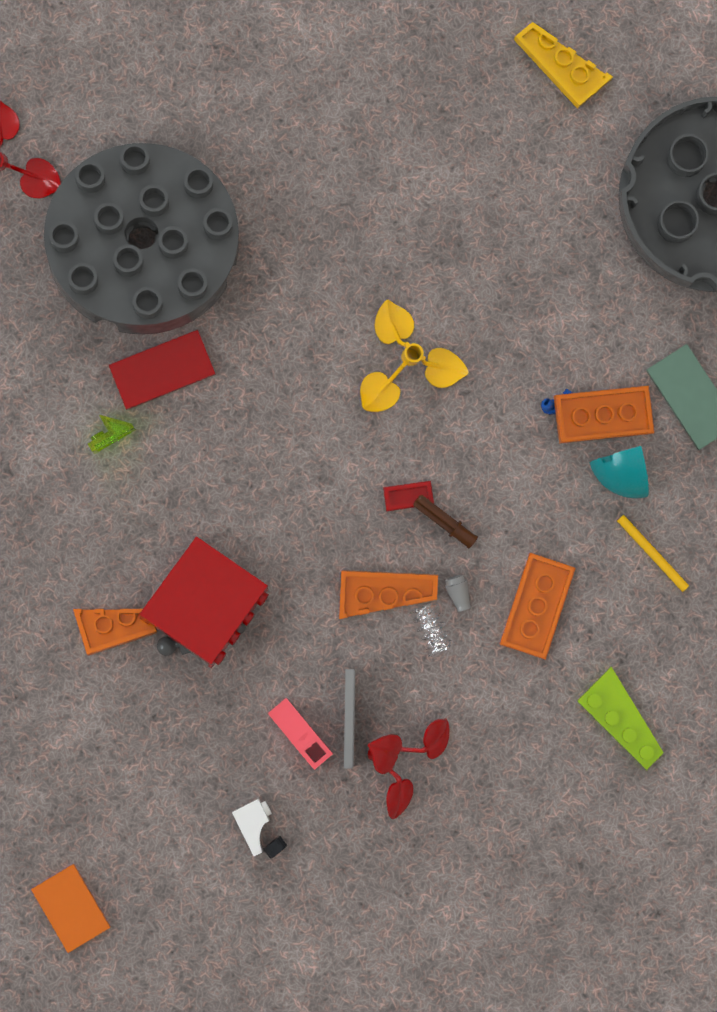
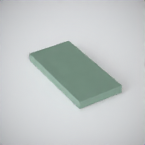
(688, 394)

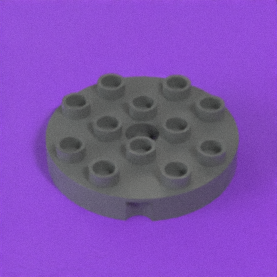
(131, 190)
(664, 194)

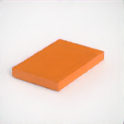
(70, 908)

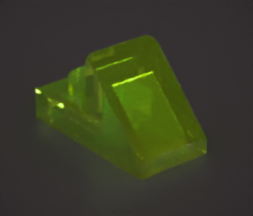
(116, 430)

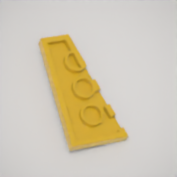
(567, 70)

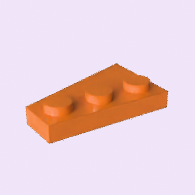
(110, 628)

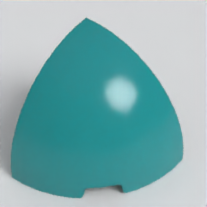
(623, 473)

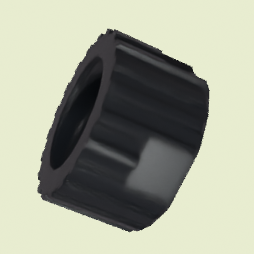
(275, 847)

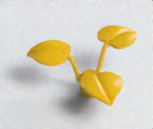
(442, 369)

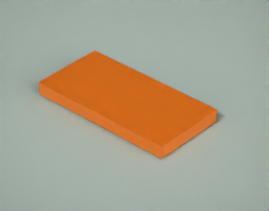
(603, 414)
(537, 606)

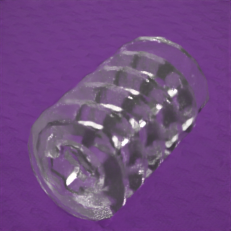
(432, 628)

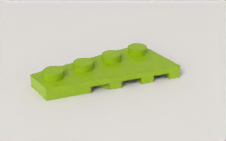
(618, 715)

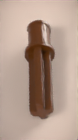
(445, 521)

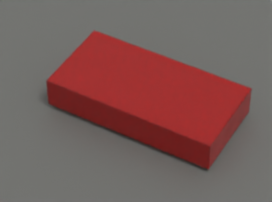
(404, 496)

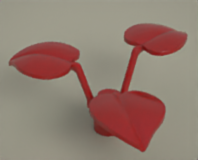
(40, 176)
(385, 752)

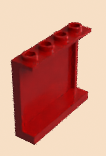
(205, 602)

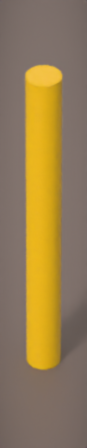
(653, 553)

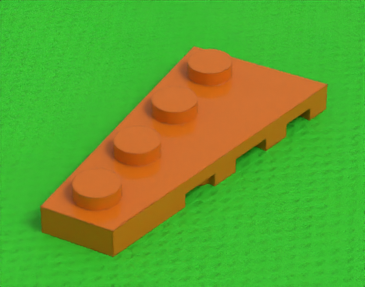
(376, 591)

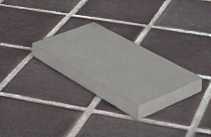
(349, 718)

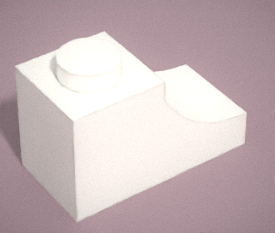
(250, 821)

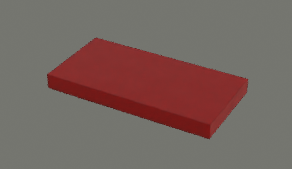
(162, 369)

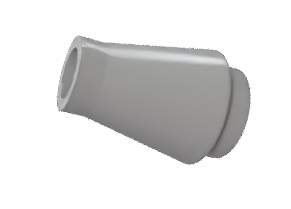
(458, 591)

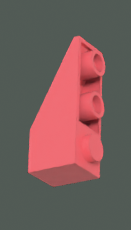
(300, 733)

